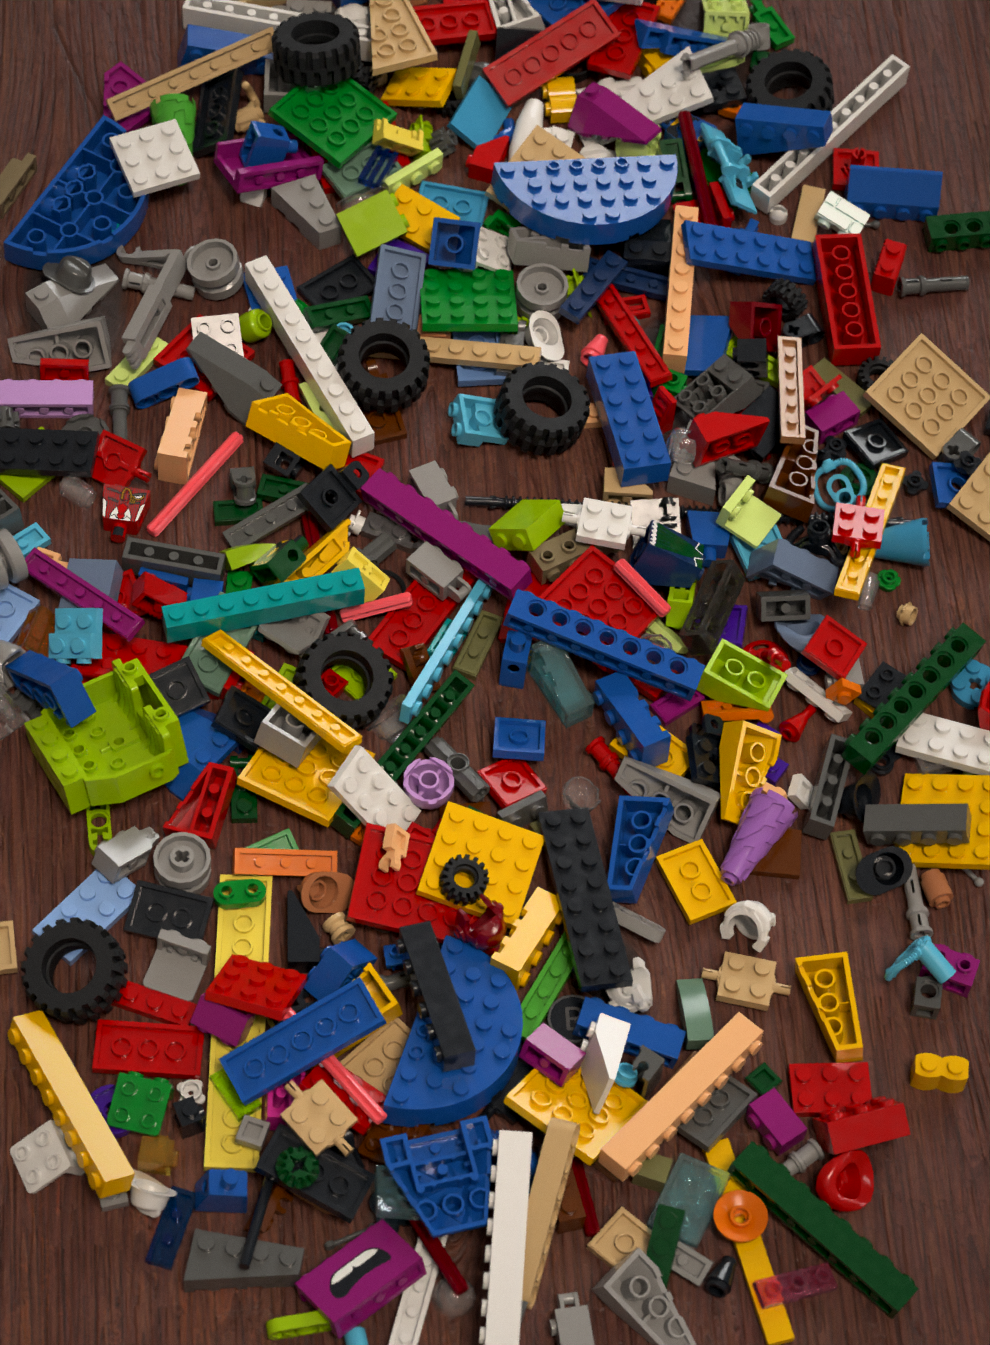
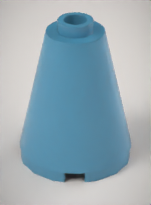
(906, 543)

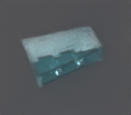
(560, 683)

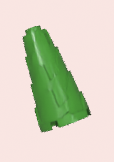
(176, 107)

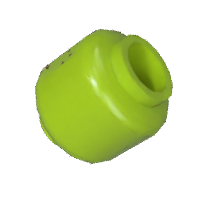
(255, 325)

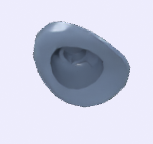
(798, 632)

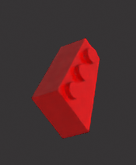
(205, 805)

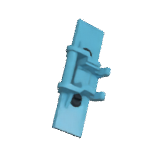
(733, 167)

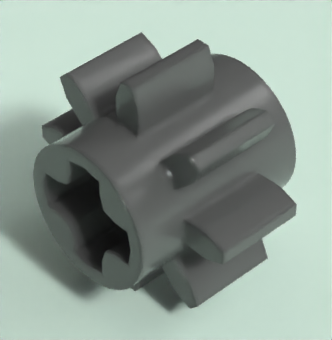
(444, 141)
(8, 418)

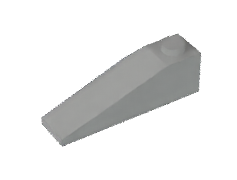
(55, 305)
(73, 340)
(691, 801)
(640, 1299)

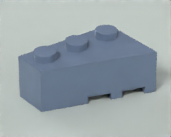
(793, 567)

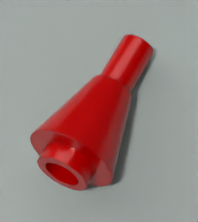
(793, 727)

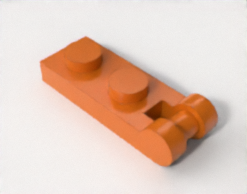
(731, 712)

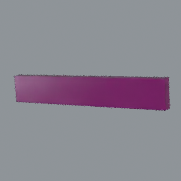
(82, 594)

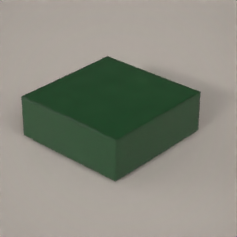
(763, 1079)

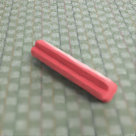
(642, 588)
(376, 607)

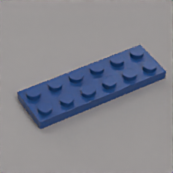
(748, 252)
(302, 1041)

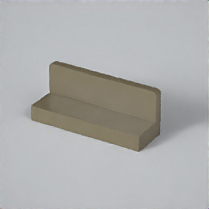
(14, 180)

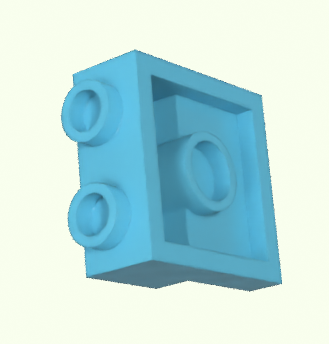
(474, 420)
(76, 635)

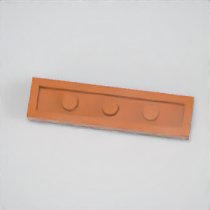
(282, 862)

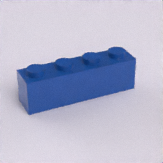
(644, 1030)

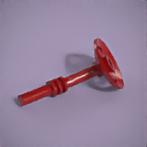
(773, 655)

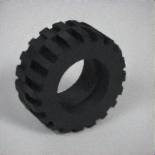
(316, 49)
(791, 69)
(388, 338)
(534, 431)
(360, 657)
(49, 950)

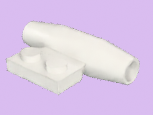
(530, 117)

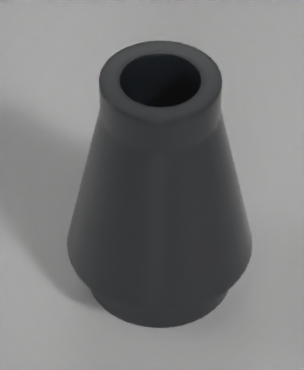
(721, 1278)

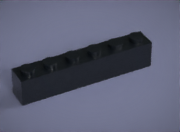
(436, 996)

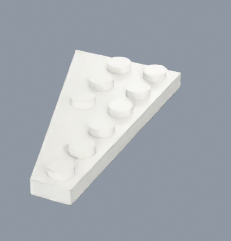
(665, 94)

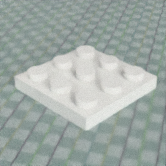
(154, 158)

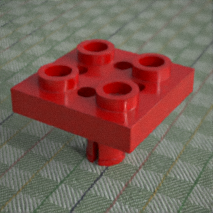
(844, 158)

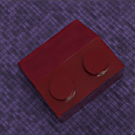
(756, 321)

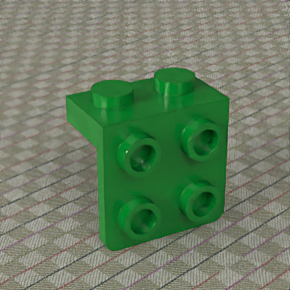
(139, 1103)

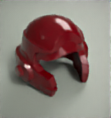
(486, 931)

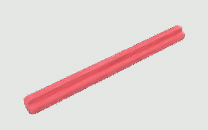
(195, 483)
(350, 1085)

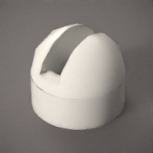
(778, 215)

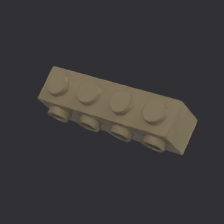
(558, 554)

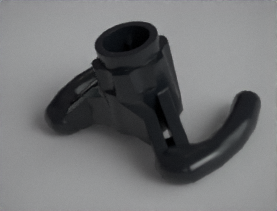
(818, 541)

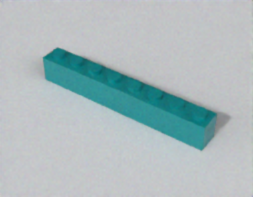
(263, 605)

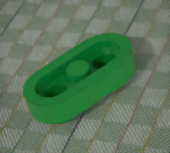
(239, 895)

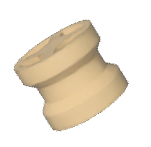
(338, 928)

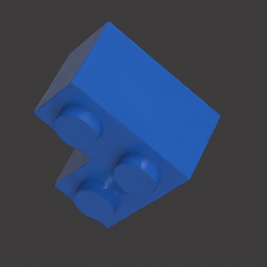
(338, 967)

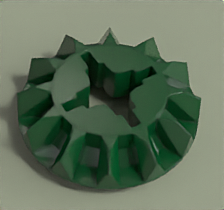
(870, 476)
(299, 1179)

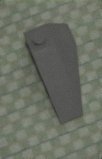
(232, 376)

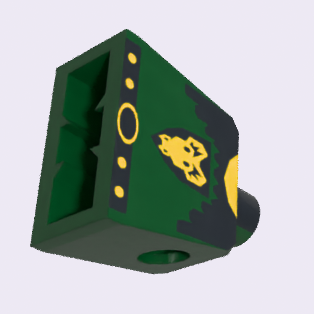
(280, 561)

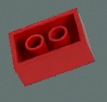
(861, 1125)

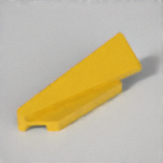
(324, 553)

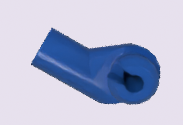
(509, 126)

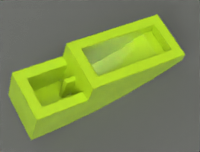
(244, 554)

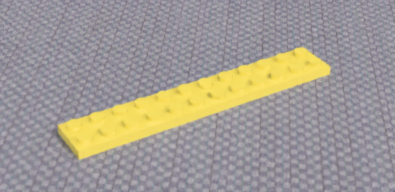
(247, 934)

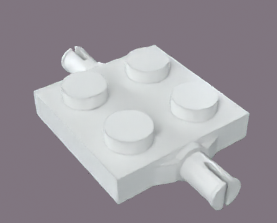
(604, 523)

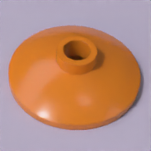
(740, 1204)

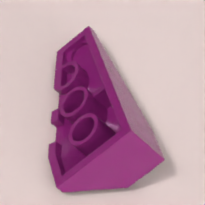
(606, 114)

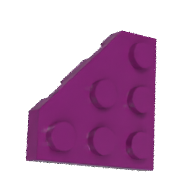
(120, 79)

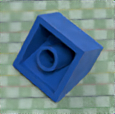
(454, 243)

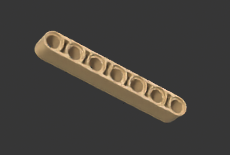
(546, 1200)

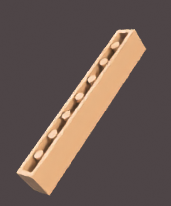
(678, 295)
(680, 1097)

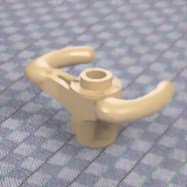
(251, 112)

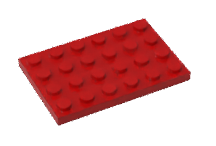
(391, 897)

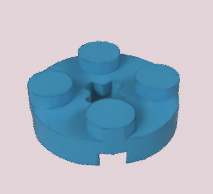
(961, 684)

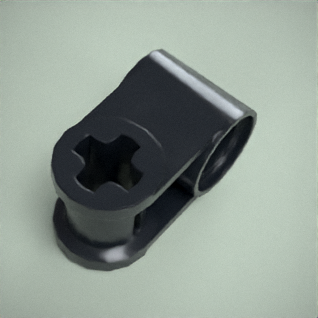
(806, 328)

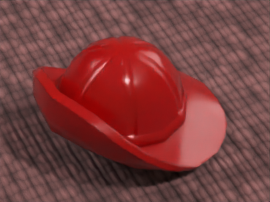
(846, 1181)

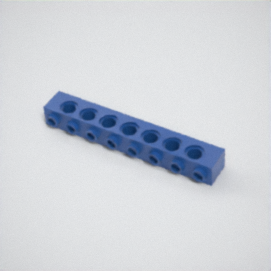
(611, 655)

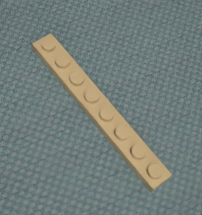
(191, 74)
(477, 353)

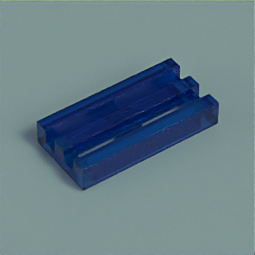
(385, 154)

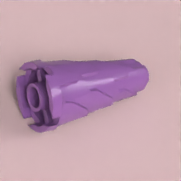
(758, 830)

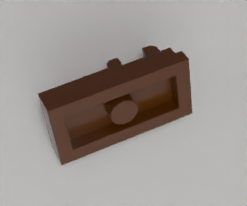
(414, 660)
(278, 1192)

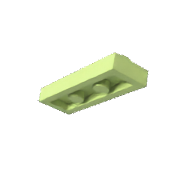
(416, 171)
(124, 374)

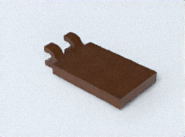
(386, 425)

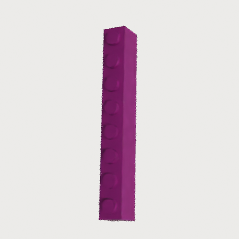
(441, 529)

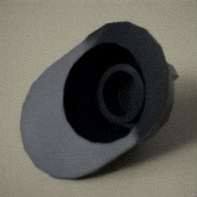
(858, 795)
(883, 870)

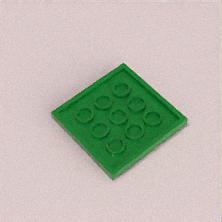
(332, 118)
(468, 301)

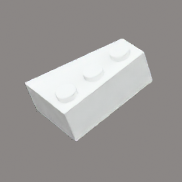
(516, 14)

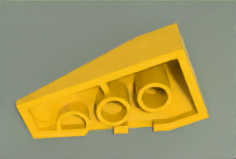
(744, 761)

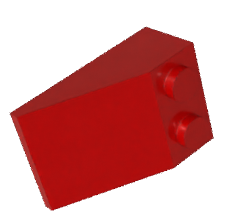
(724, 434)

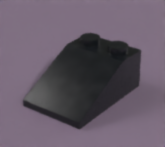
(650, 250)

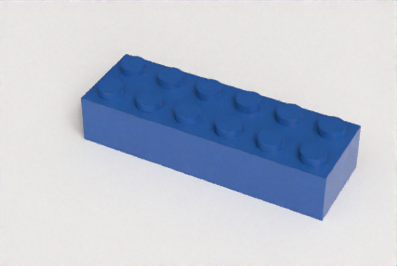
(628, 419)

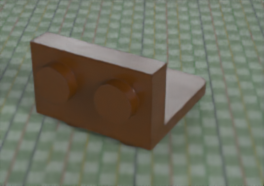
(371, 1146)

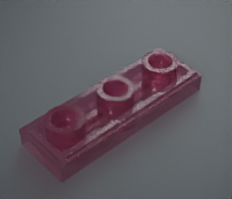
(782, 1290)

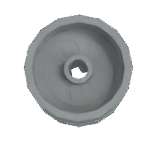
(215, 269)
(541, 288)
(12, 562)
(182, 863)

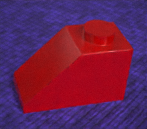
(484, 157)

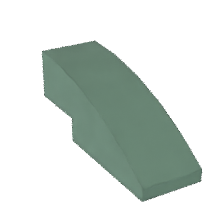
(694, 1013)

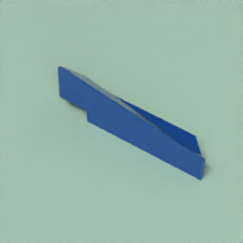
(673, 39)

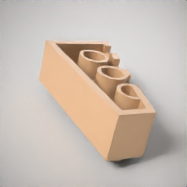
(181, 436)

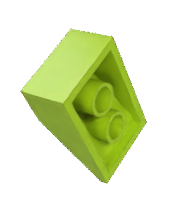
(740, 678)

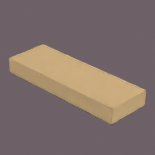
(805, 223)

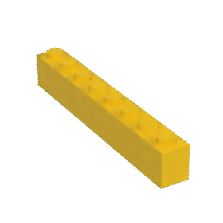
(71, 1104)

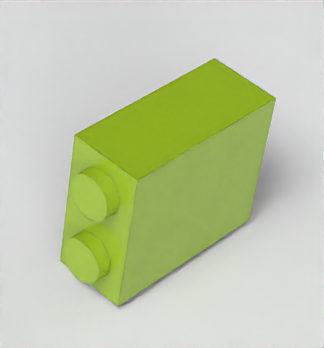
(373, 223)
(527, 524)

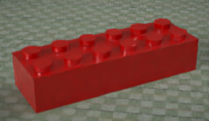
(845, 298)

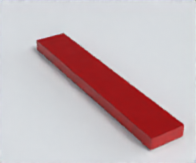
(633, 337)

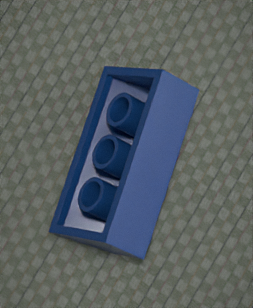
(894, 192)

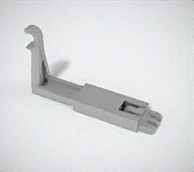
(155, 302)

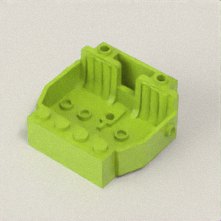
(117, 748)

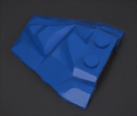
(444, 1175)

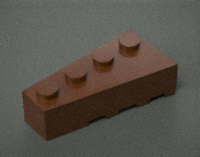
(794, 479)

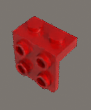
(723, 214)
(815, 387)

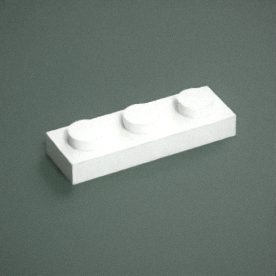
(816, 695)

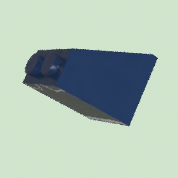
(668, 557)

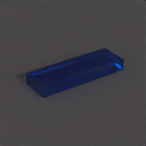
(171, 1229)

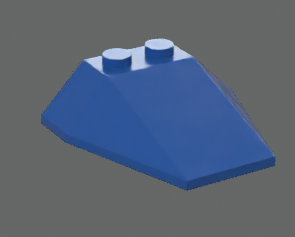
(202, 746)

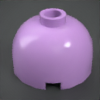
(428, 783)

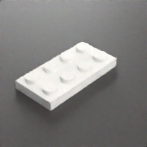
(947, 744)
(372, 792)

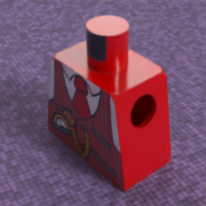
(124, 510)

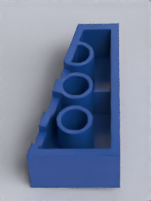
(201, 41)
(781, 128)
(52, 685)
(632, 719)
(636, 841)

